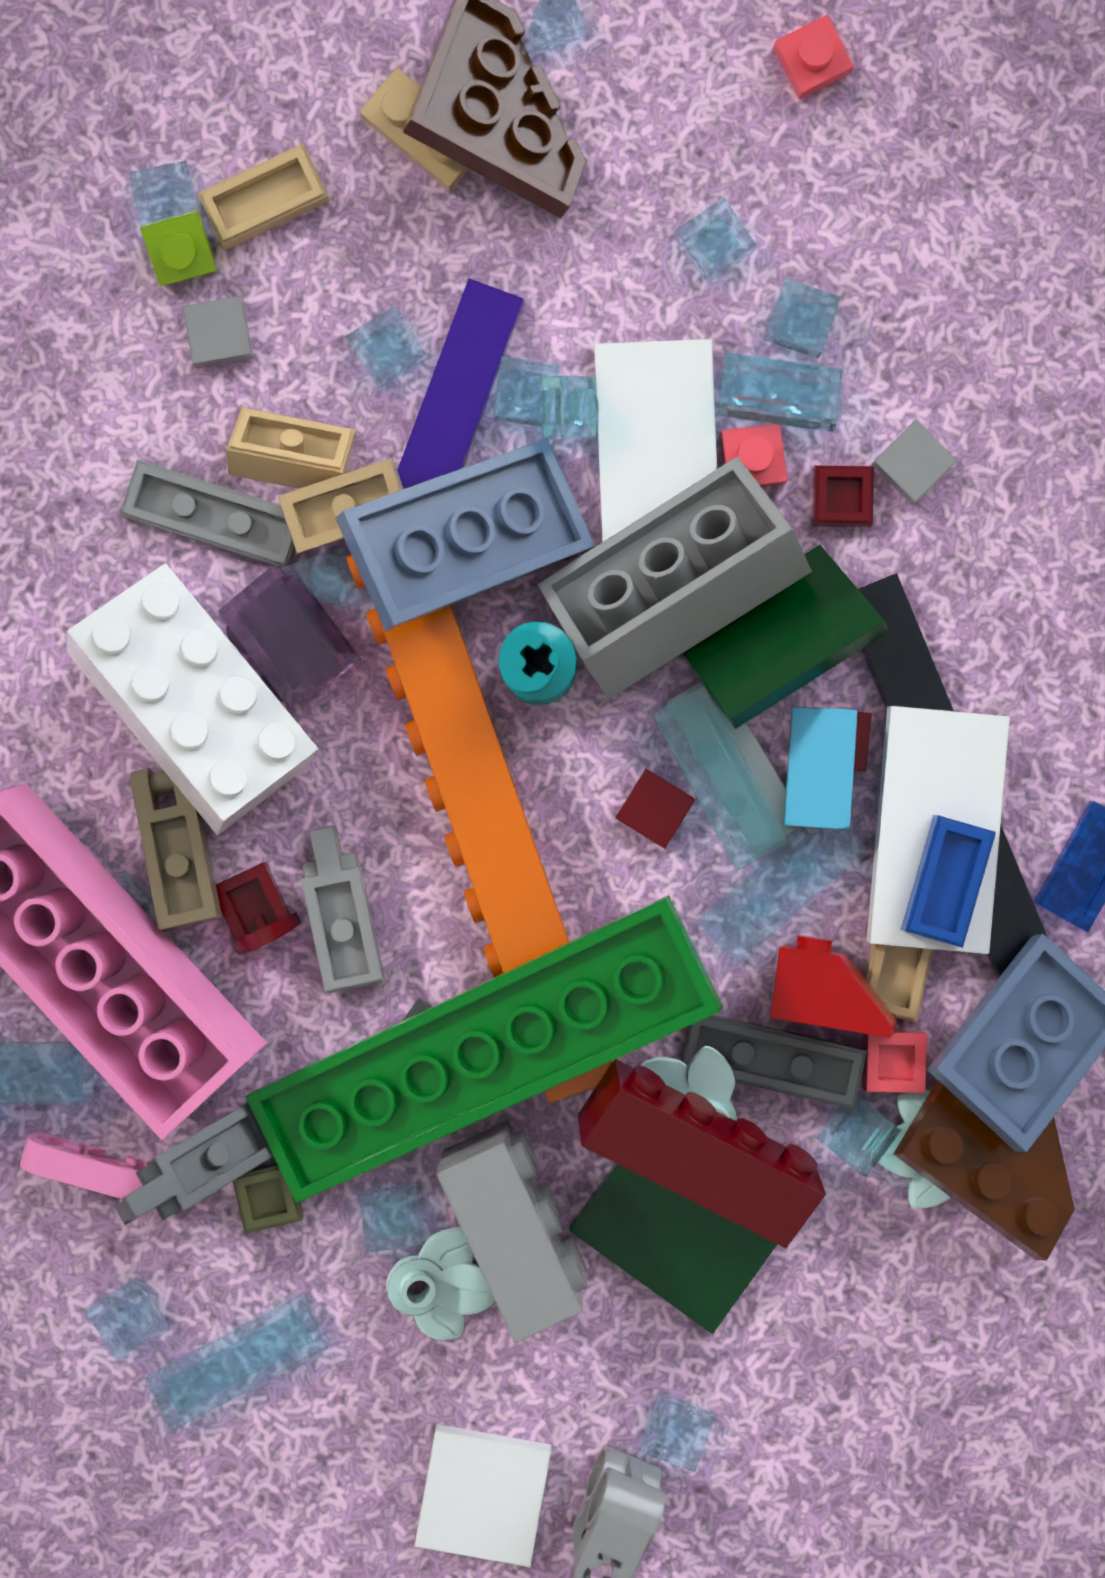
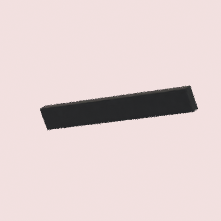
(910, 679)

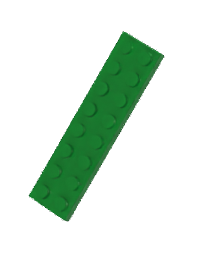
(485, 1049)

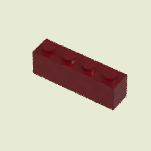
(700, 1152)

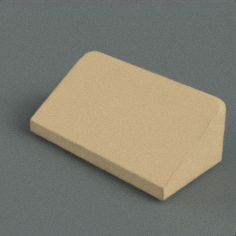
(287, 449)

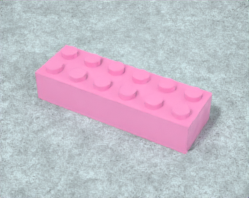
(109, 972)

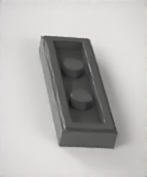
(782, 1059)

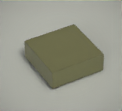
(265, 1199)

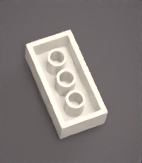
(190, 698)

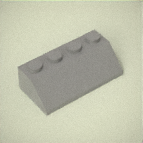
(675, 577)

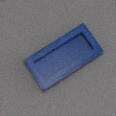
(948, 880)

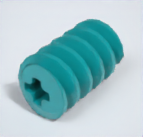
(537, 639)

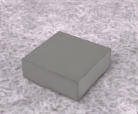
(218, 332)
(914, 462)

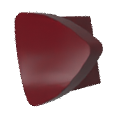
(255, 908)

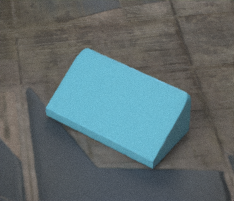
(820, 767)

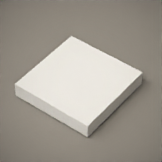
(483, 1495)

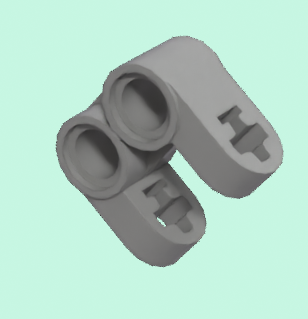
(620, 1514)

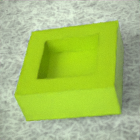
(178, 247)

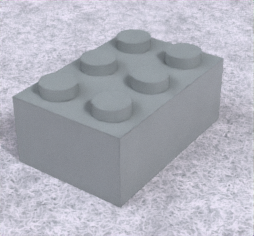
(513, 1230)

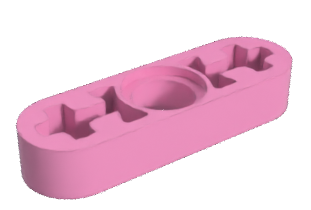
(80, 1165)

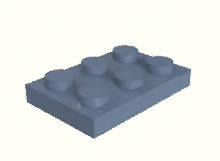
(1026, 1043)

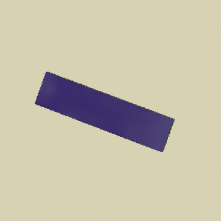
(460, 383)

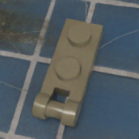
(174, 854)

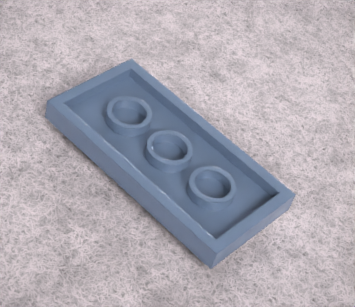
(464, 533)

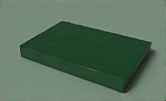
(785, 641)
(671, 1245)

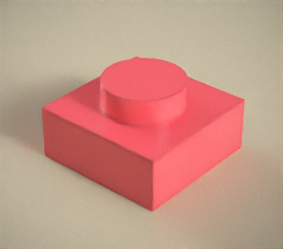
(813, 57)
(759, 450)
(895, 1062)

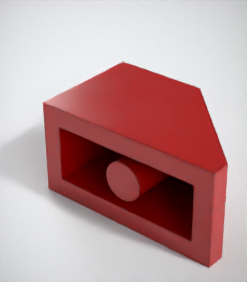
(827, 990)

